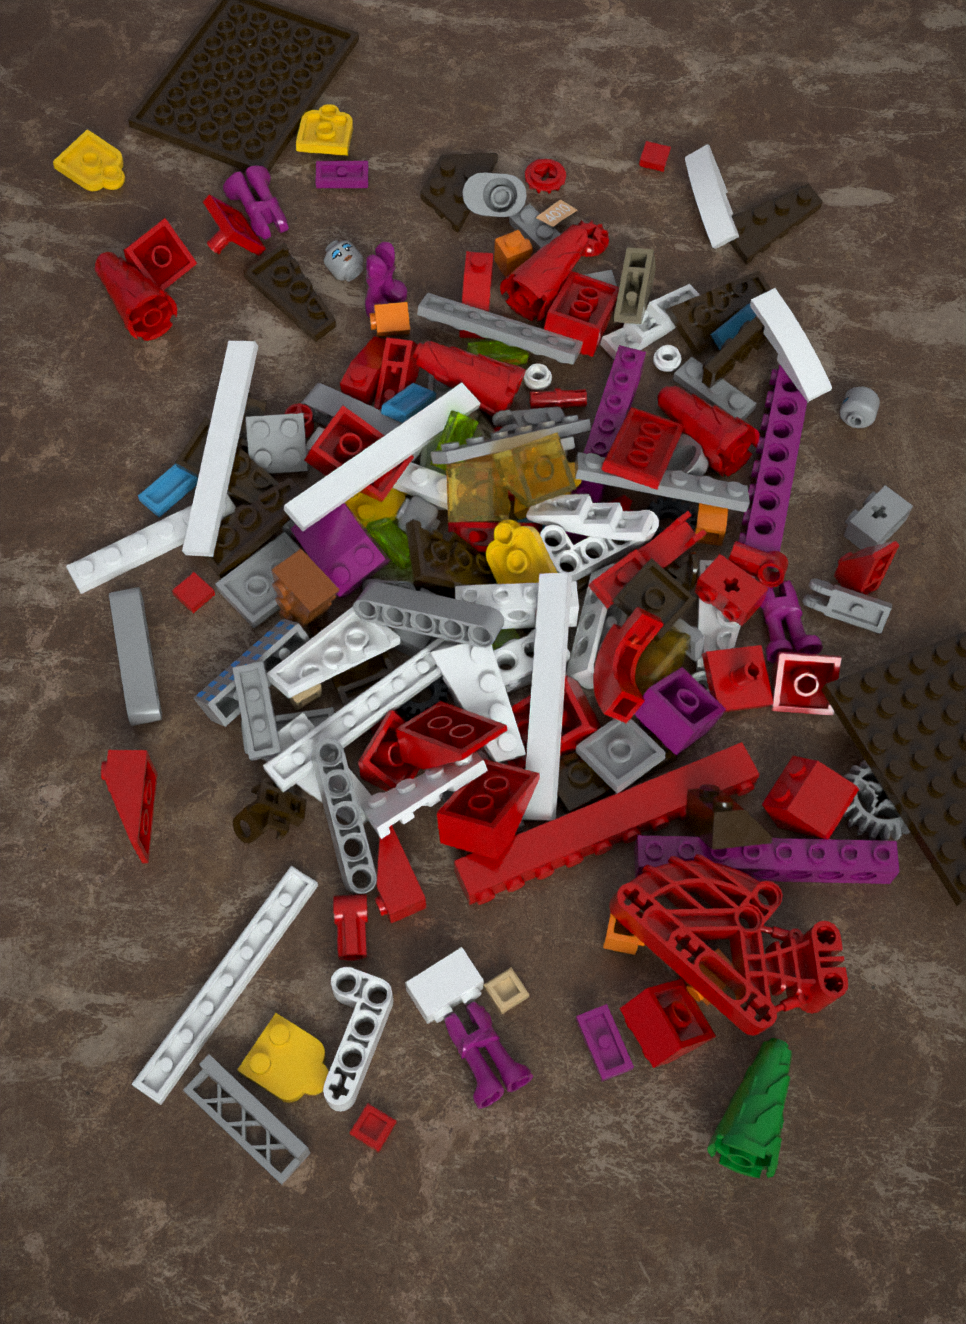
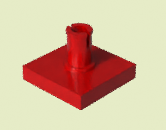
(232, 227)
(738, 678)

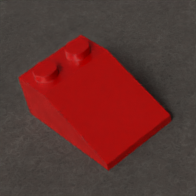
(582, 310)
(345, 439)
(577, 720)
(445, 735)
(132, 786)
(487, 810)

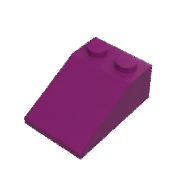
(342, 549)

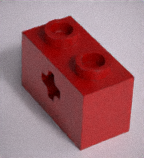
(730, 590)

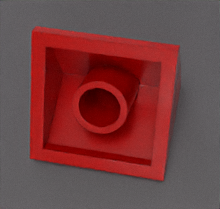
(160, 255)
(799, 681)
(382, 759)

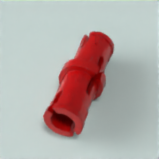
(558, 398)

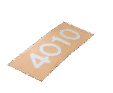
(556, 213)

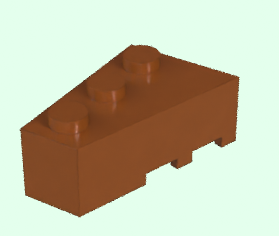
(302, 589)

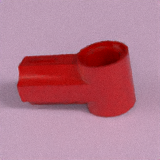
(756, 562)
(351, 921)

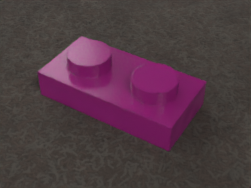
(342, 174)
(604, 1042)

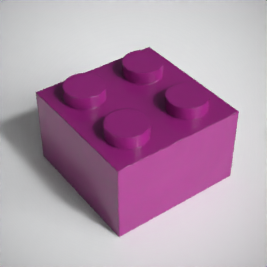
(679, 710)

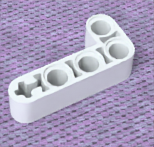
(576, 553)
(352, 1041)

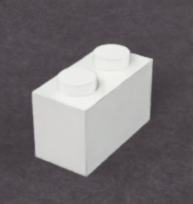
(445, 986)

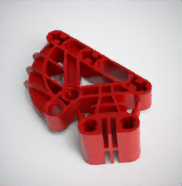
(800, 964)

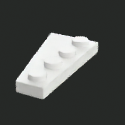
(717, 630)
(331, 652)
(479, 688)
(294, 731)
(425, 790)

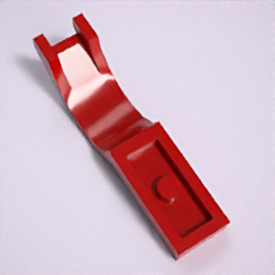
(662, 549)

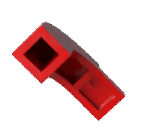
(617, 663)

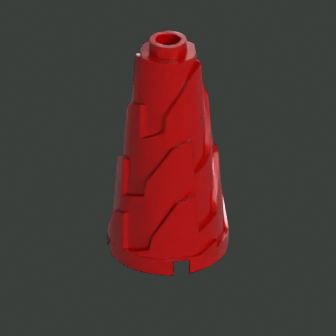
(540, 278)
(137, 298)
(488, 379)
(721, 435)

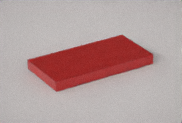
(643, 448)

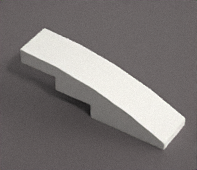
(711, 197)
(653, 326)
(791, 344)
(602, 520)

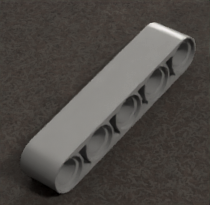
(327, 401)
(429, 614)
(135, 656)
(346, 800)

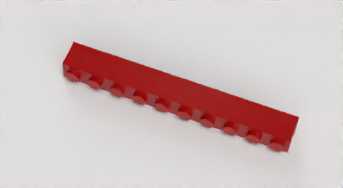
(602, 825)

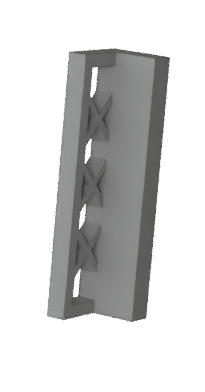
(256, 1110)

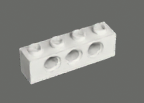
(514, 601)
(591, 631)
(514, 654)

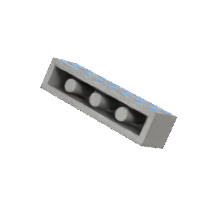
(220, 697)

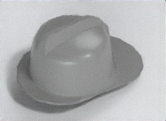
(494, 194)
(688, 457)

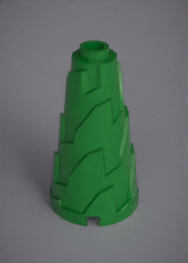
(754, 1118)

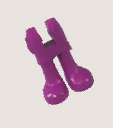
(260, 212)
(380, 280)
(781, 608)
(488, 1086)

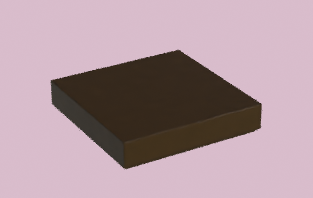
(656, 593)

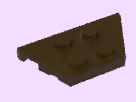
(446, 184)
(360, 677)

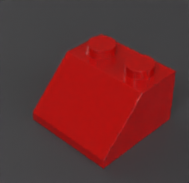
(809, 798)
(666, 1022)

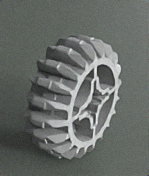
(868, 819)

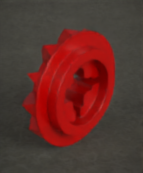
(538, 169)
(600, 239)

